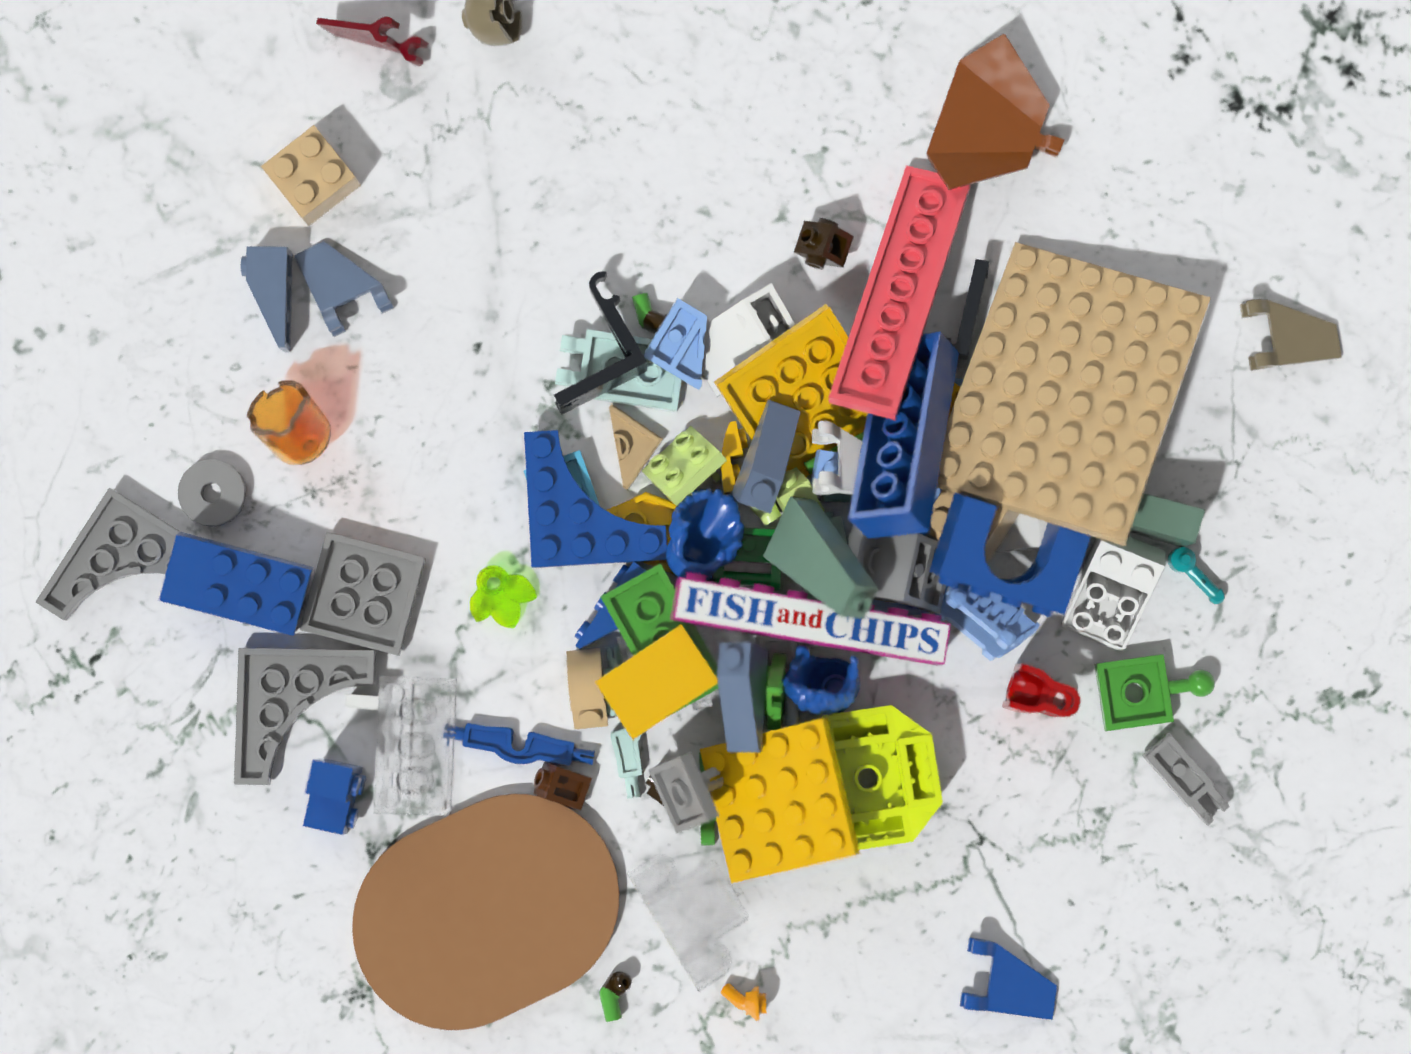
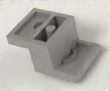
(900, 568)

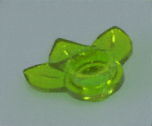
(502, 601)

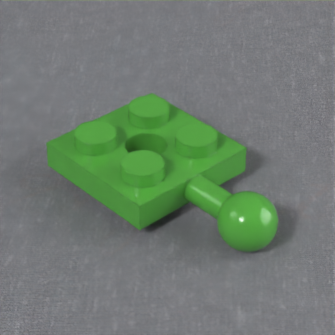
(1152, 677)

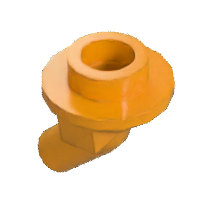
(753, 1001)

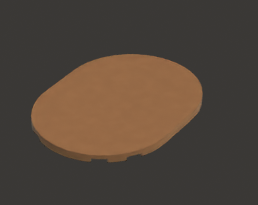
(485, 912)

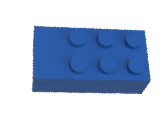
(235, 583)

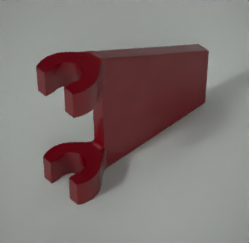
(375, 35)

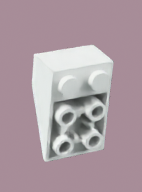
(742, 332)
(1114, 591)

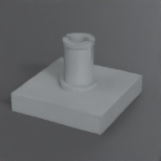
(686, 791)

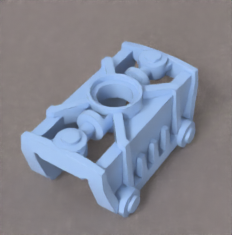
(986, 621)

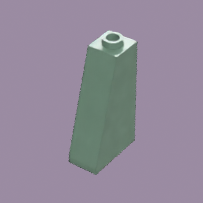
(1167, 521)
(819, 559)

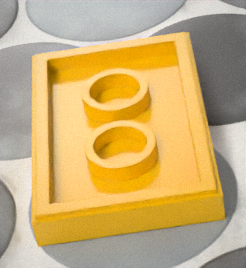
(657, 682)

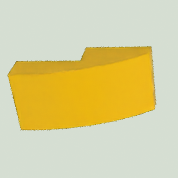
(733, 443)

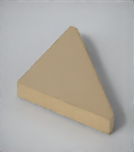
(633, 444)

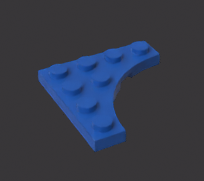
(571, 527)

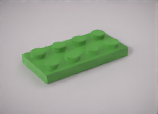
(643, 615)

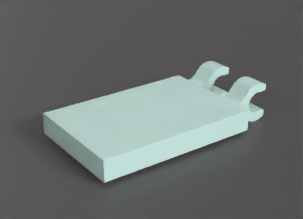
(600, 350)

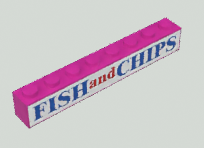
(808, 621)

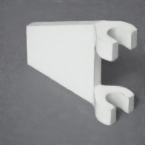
(848, 459)

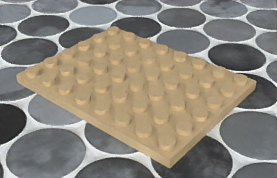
(1070, 392)

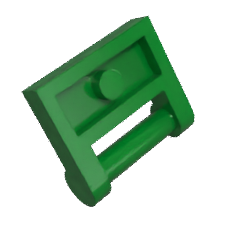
(752, 551)

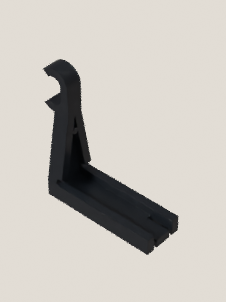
(971, 309)
(614, 375)

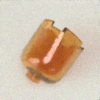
(290, 423)

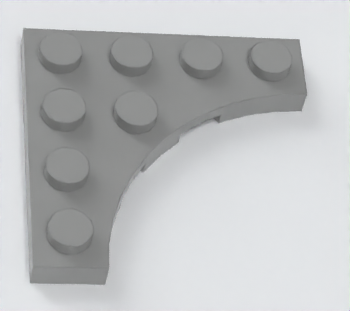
(112, 545)
(277, 689)

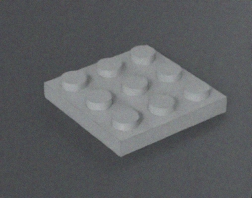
(363, 593)

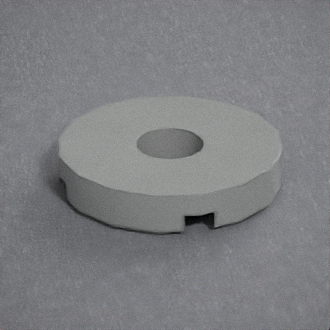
(192, 489)

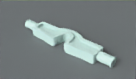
(625, 748)

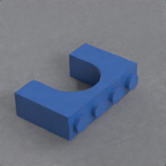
(1044, 585)

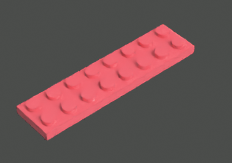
(899, 294)

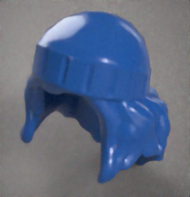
(704, 533)
(822, 683)

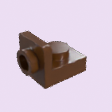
(561, 785)

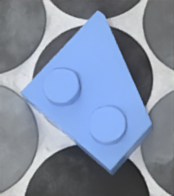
(680, 343)

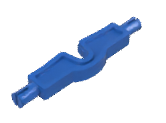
(536, 745)

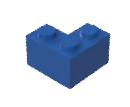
(333, 795)

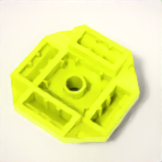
(905, 768)

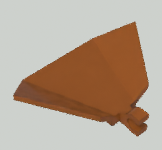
(990, 118)

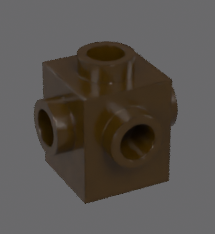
(823, 244)

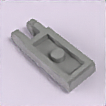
(1184, 776)

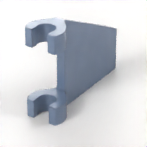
(337, 281)

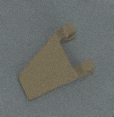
(1294, 336)

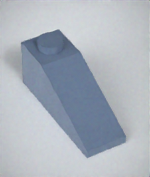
(270, 281)
(767, 457)
(742, 694)

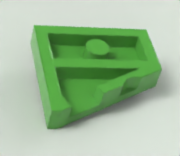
(775, 691)

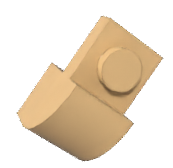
(585, 697)

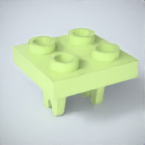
(684, 465)

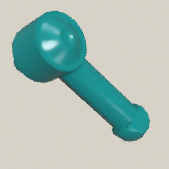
(1184, 560)

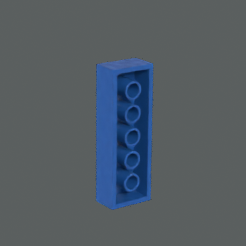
(904, 455)

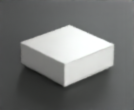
(361, 702)

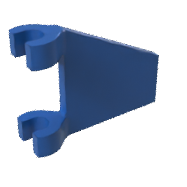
(1011, 986)

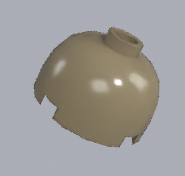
(492, 21)

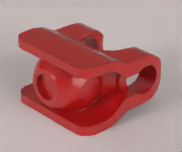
(1034, 692)

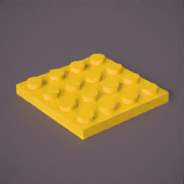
(798, 373)
(782, 804)

